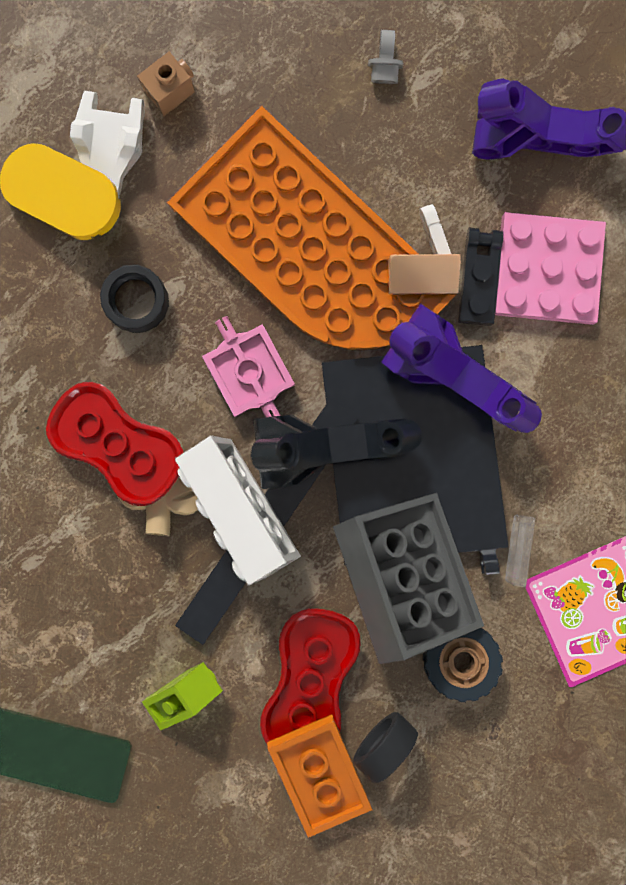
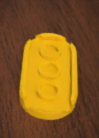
(60, 191)

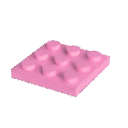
(550, 268)

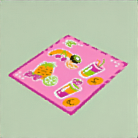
(585, 611)

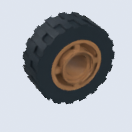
(476, 678)

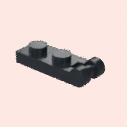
(480, 277)

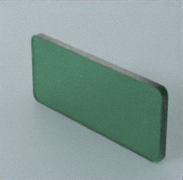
(62, 756)

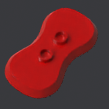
(131, 455)
(315, 658)

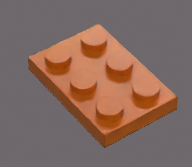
(319, 776)

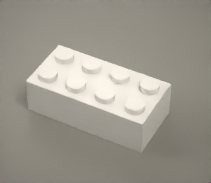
(236, 509)

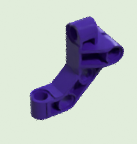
(518, 118)
(430, 353)

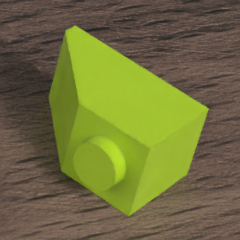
(183, 696)

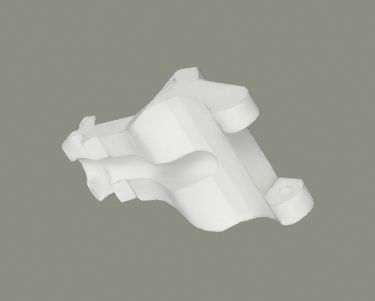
(108, 139)

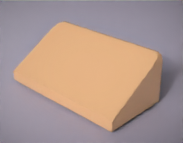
(424, 274)

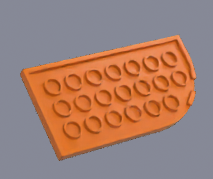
(300, 237)

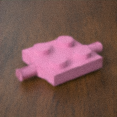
(248, 370)

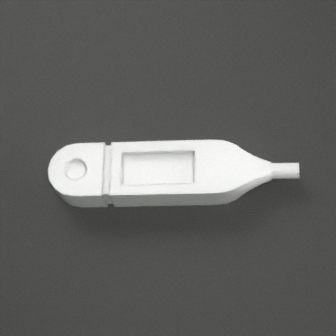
(434, 230)

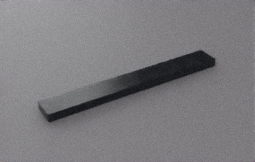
(223, 583)

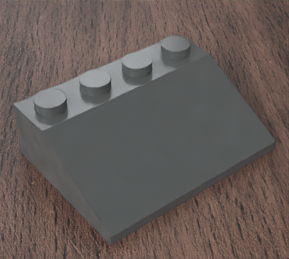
(408, 578)

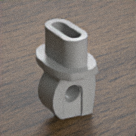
(385, 68)

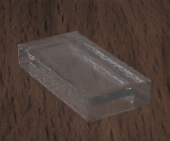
(520, 550)

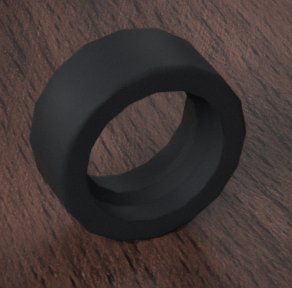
(116, 280)
(385, 747)

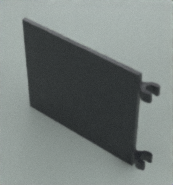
(452, 460)

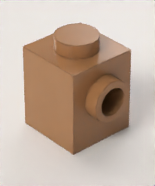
(167, 82)

